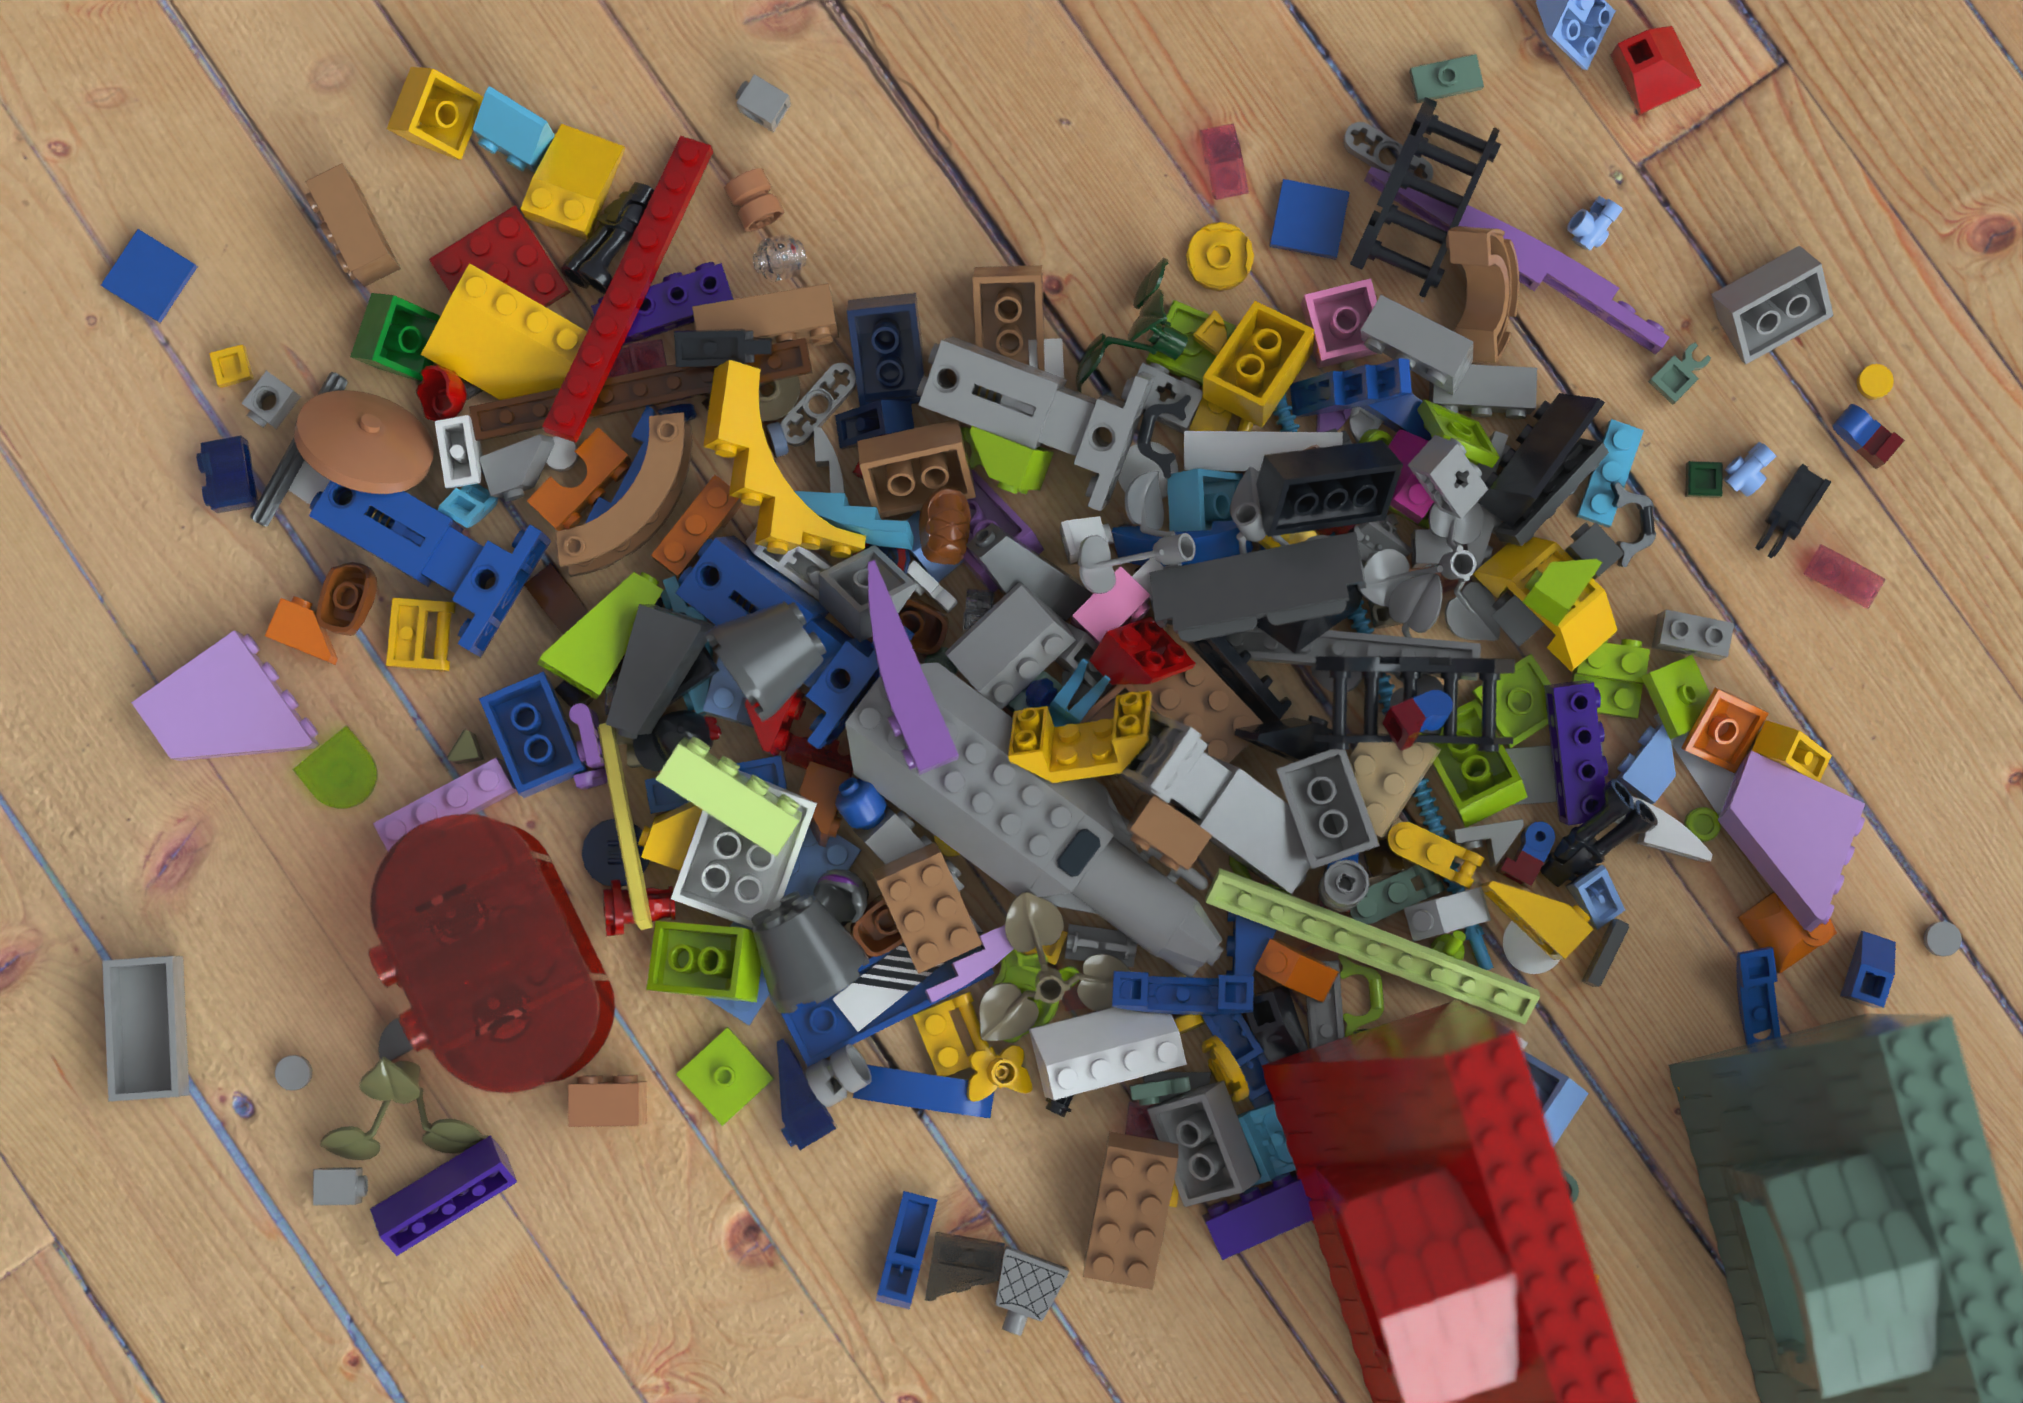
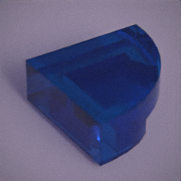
(688, 409)

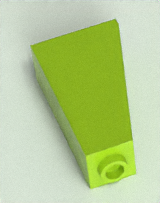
(598, 641)

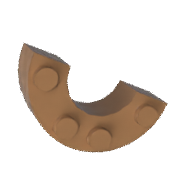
(1490, 287)

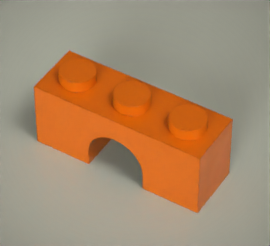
(604, 464)
(701, 520)

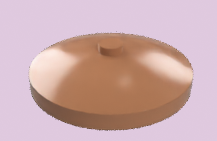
(363, 442)

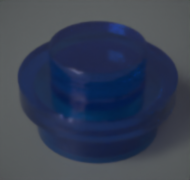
(1040, 693)

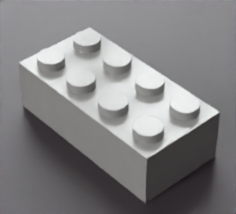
(145, 1028)

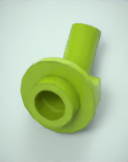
(1450, 944)

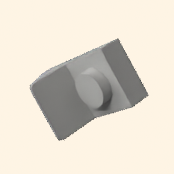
(1497, 836)

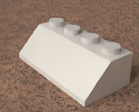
(1104, 1050)

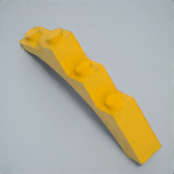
(737, 432)

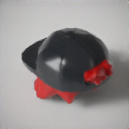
(656, 748)

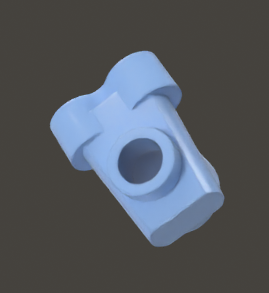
(1591, 226)
(1746, 473)

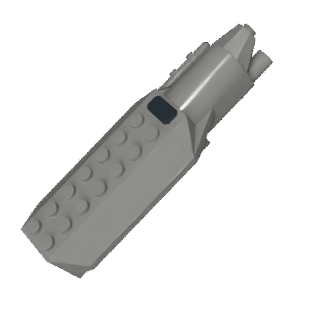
(1030, 832)

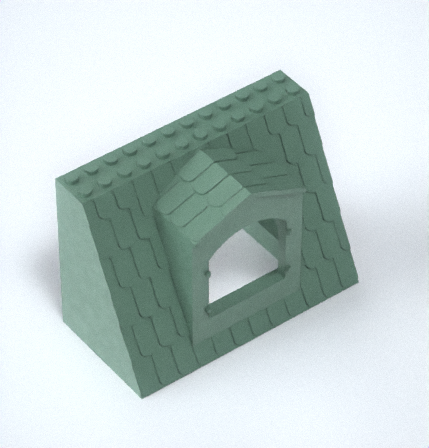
(1858, 1214)

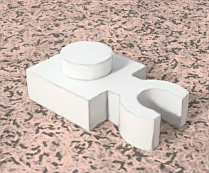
(930, 586)

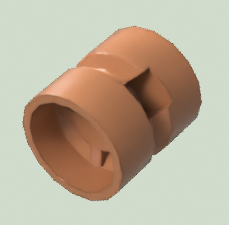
(756, 205)

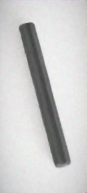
(288, 467)

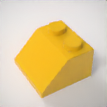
(435, 112)

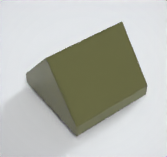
(466, 749)

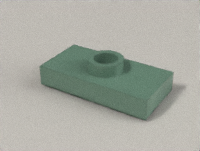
(1446, 78)

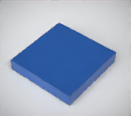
(1309, 219)
(149, 276)

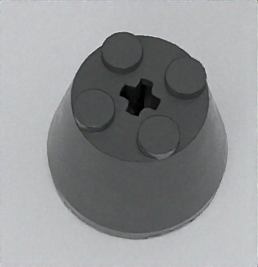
(768, 654)
(805, 952)

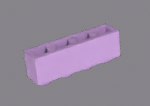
(461, 796)

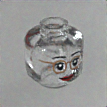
(779, 257)

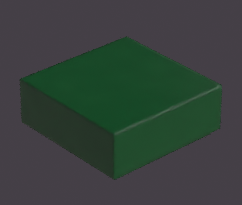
(1704, 479)

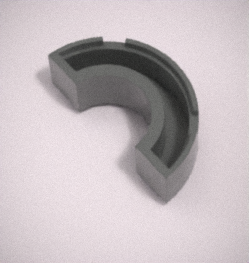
(1588, 543)

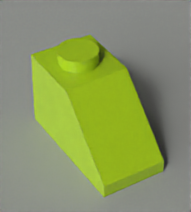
(1559, 587)

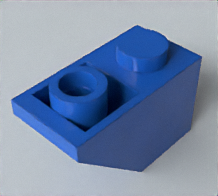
(1870, 971)

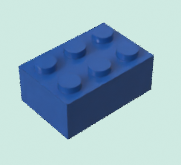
(533, 734)

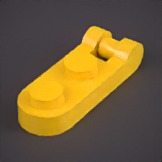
(1433, 853)

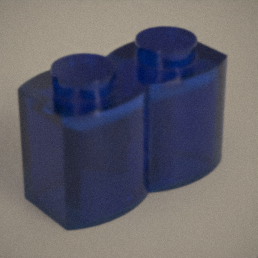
(228, 474)

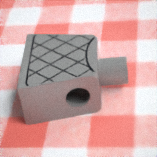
(1027, 1288)

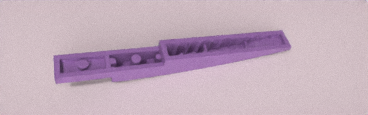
(1539, 263)

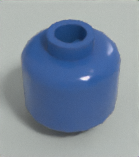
(860, 804)

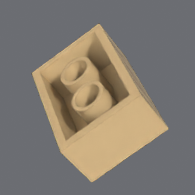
(1389, 776)

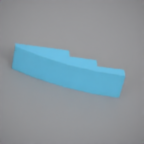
(859, 519)

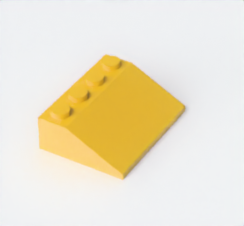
(502, 338)

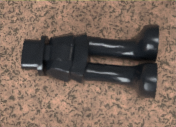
(616, 227)
(1582, 851)

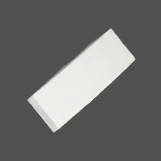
(1672, 837)

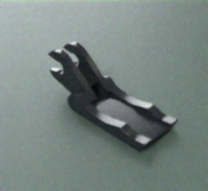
(1793, 508)

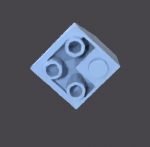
(1576, 26)

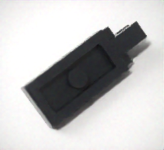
(717, 346)

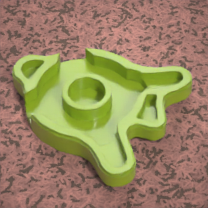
(1022, 971)

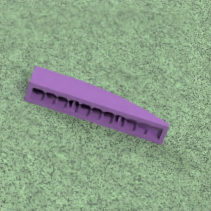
(905, 685)

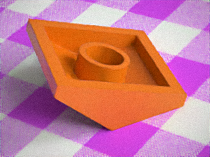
(1725, 730)

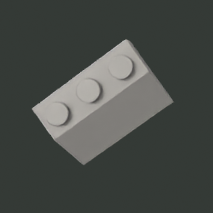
(1773, 304)
(1010, 645)
(1327, 807)
(1210, 1142)

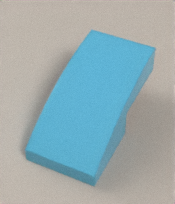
(468, 504)

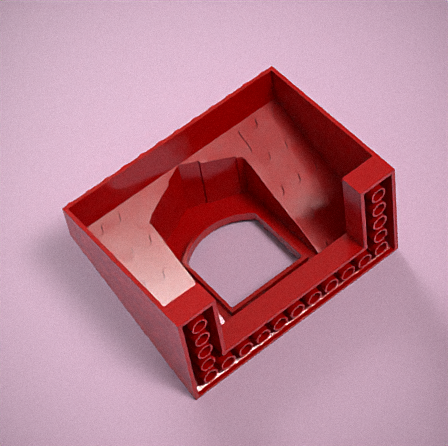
(1447, 1215)

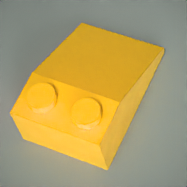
(572, 182)
(1548, 922)

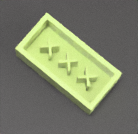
(730, 795)

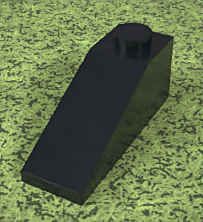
(1288, 737)

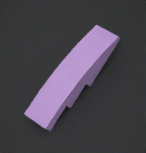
(995, 948)

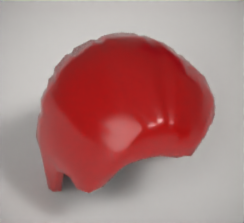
(441, 393)

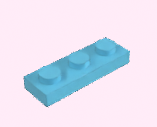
(1622, 445)

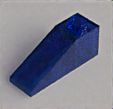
(801, 1111)

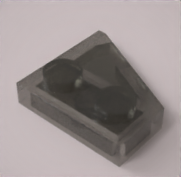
(962, 1263)

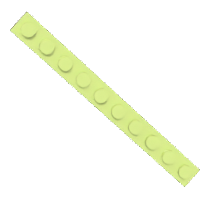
(1372, 946)

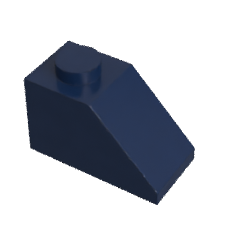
(873, 421)

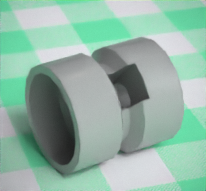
(1343, 885)
(841, 1074)

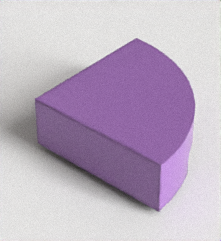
(1332, 420)
(590, 779)

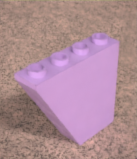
(225, 706)
(1792, 833)

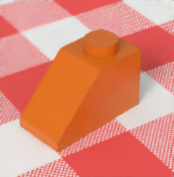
(298, 628)
(1296, 970)

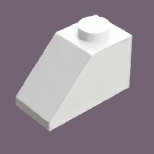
(459, 451)
(1076, 530)

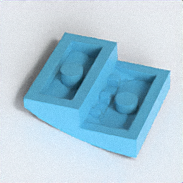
(1266, 1142)

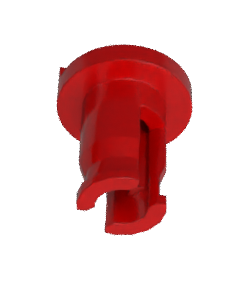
(619, 911)

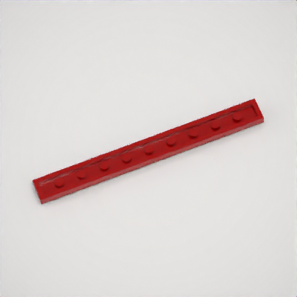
(627, 289)

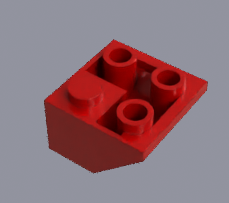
(1654, 68)
(1139, 654)
(774, 732)

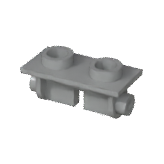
(1087, 941)

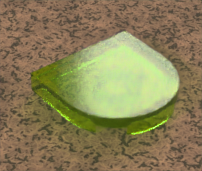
(339, 771)

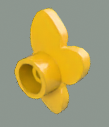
(997, 1071)

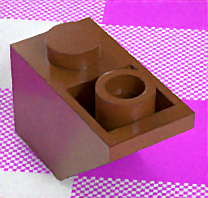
(822, 786)

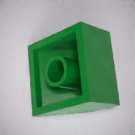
(394, 336)

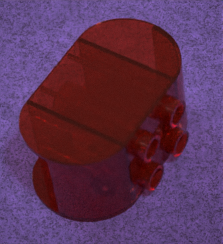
(488, 955)

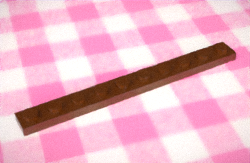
(633, 391)

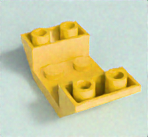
(1586, 623)
(1081, 748)

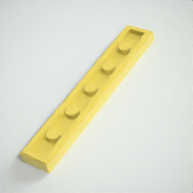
(625, 827)

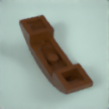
(559, 602)

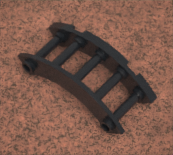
(1403, 177)
(1410, 670)

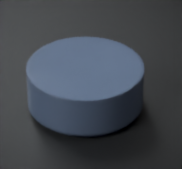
(777, 439)

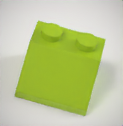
(1011, 463)

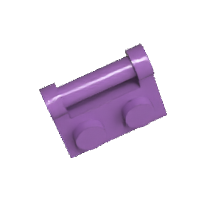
(589, 747)

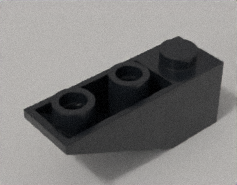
(1276, 1024)

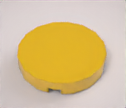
(1219, 256)
(1225, 1068)

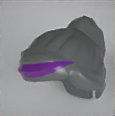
(842, 895)

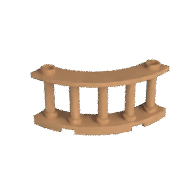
(641, 509)

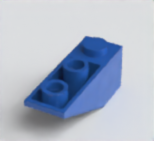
(1246, 944)

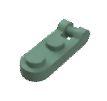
(1395, 894)

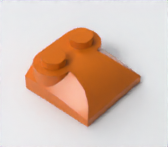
(1775, 926)

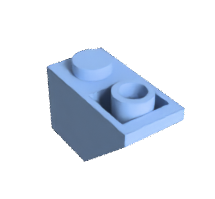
(1652, 766)

